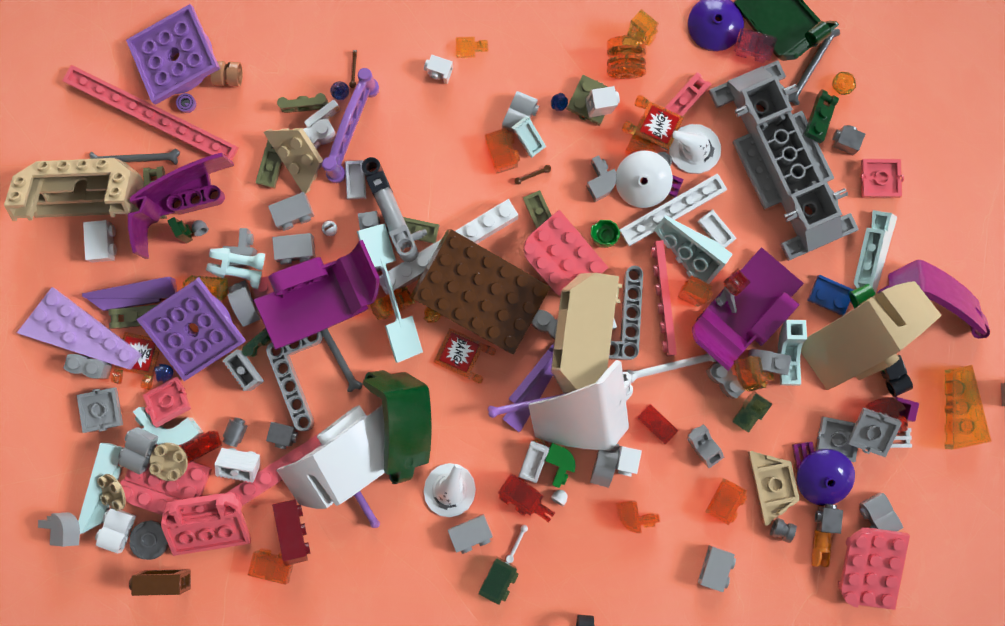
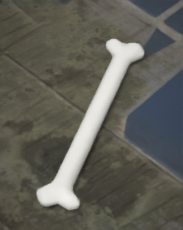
(670, 366)

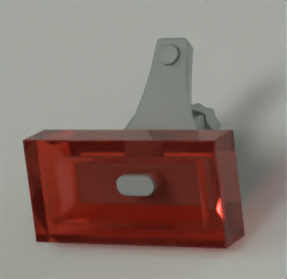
(734, 285)

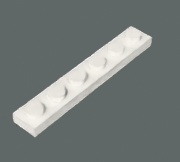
(673, 209)

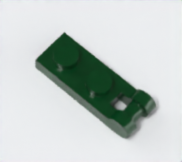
(821, 116)

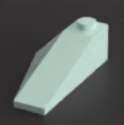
(696, 252)

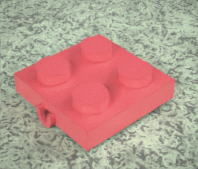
(881, 178)
(166, 402)

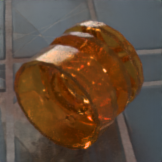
(626, 57)

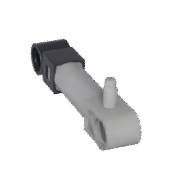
(390, 210)

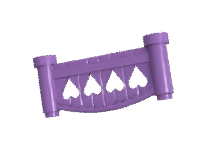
(366, 88)

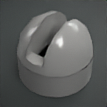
(199, 228)

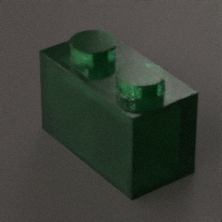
(498, 581)

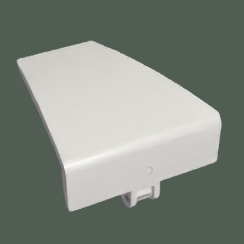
(588, 416)

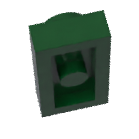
(181, 230)

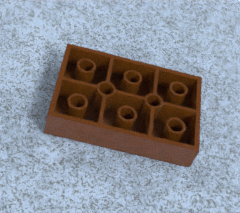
(480, 291)

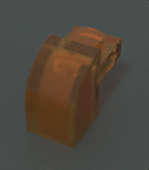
(383, 308)
(751, 374)
(630, 518)

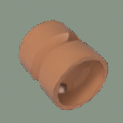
(228, 73)

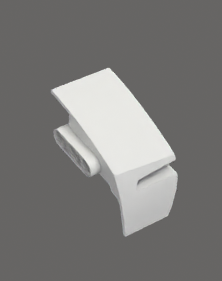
(343, 463)

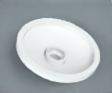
(647, 165)

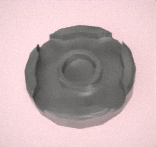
(148, 540)

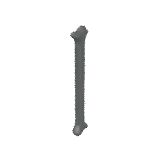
(812, 65)
(171, 156)
(353, 383)

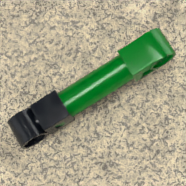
(896, 375)

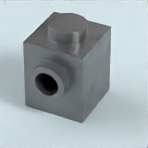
(848, 139)
(282, 435)
(829, 519)

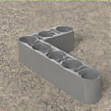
(626, 321)
(290, 375)

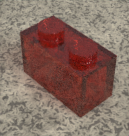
(656, 424)

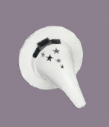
(695, 149)
(449, 490)

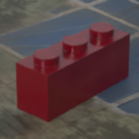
(291, 532)

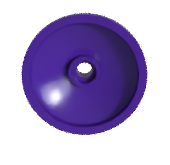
(714, 34)
(820, 468)

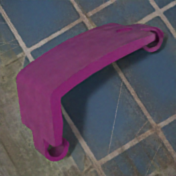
(945, 291)

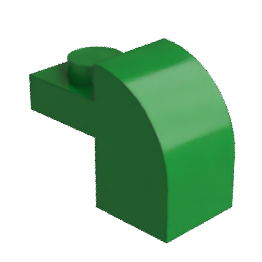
(564, 460)

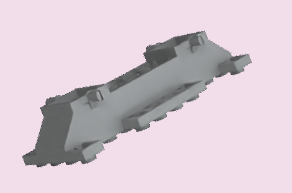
(783, 161)

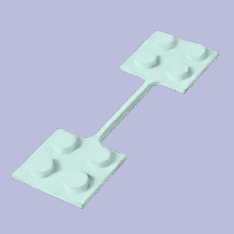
(402, 332)

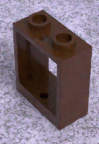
(160, 582)

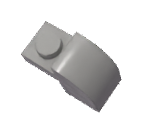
(604, 183)
(245, 240)
(242, 303)
(772, 361)
(705, 446)
(605, 466)
(63, 529)

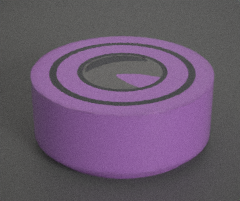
(186, 103)

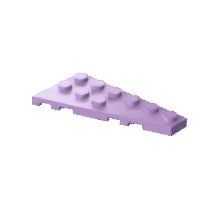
(68, 326)

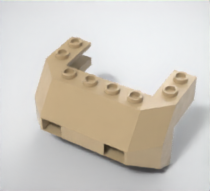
(73, 189)
(584, 330)

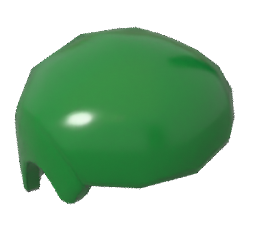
(605, 233)

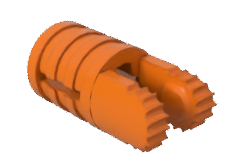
(821, 548)

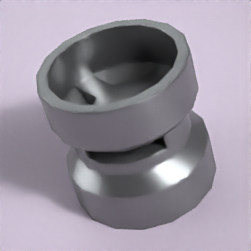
(784, 530)

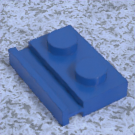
(830, 295)

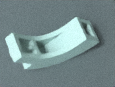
(791, 338)
(179, 435)

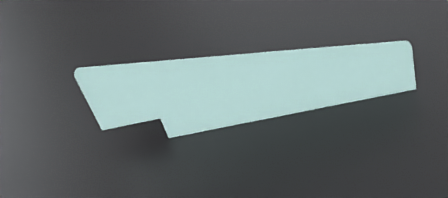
(875, 249)
(105, 463)

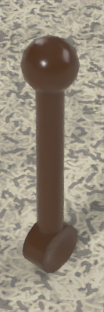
(352, 84)
(547, 168)

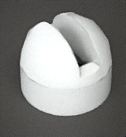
(331, 231)
(559, 497)

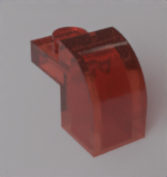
(892, 408)

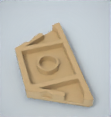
(296, 154)
(773, 484)

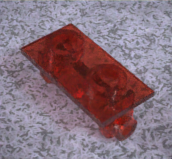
(204, 445)

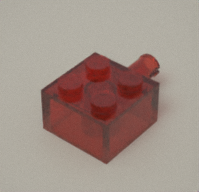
(524, 497)

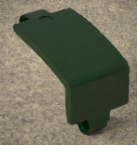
(789, 21)
(405, 422)

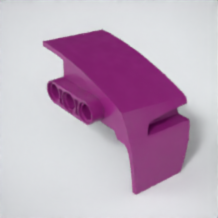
(160, 195)
(317, 296)
(760, 311)

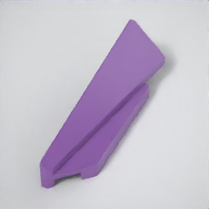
(133, 294)
(530, 389)

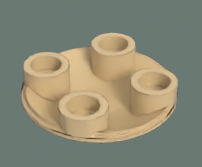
(168, 462)
(111, 492)

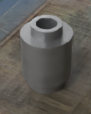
(234, 432)

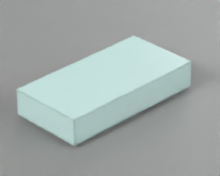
(529, 136)

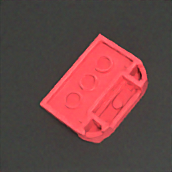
(560, 253)
(153, 493)
(204, 524)
(873, 567)

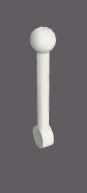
(510, 558)

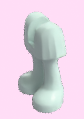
(224, 254)

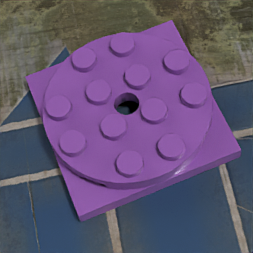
(155, 49)
(171, 332)

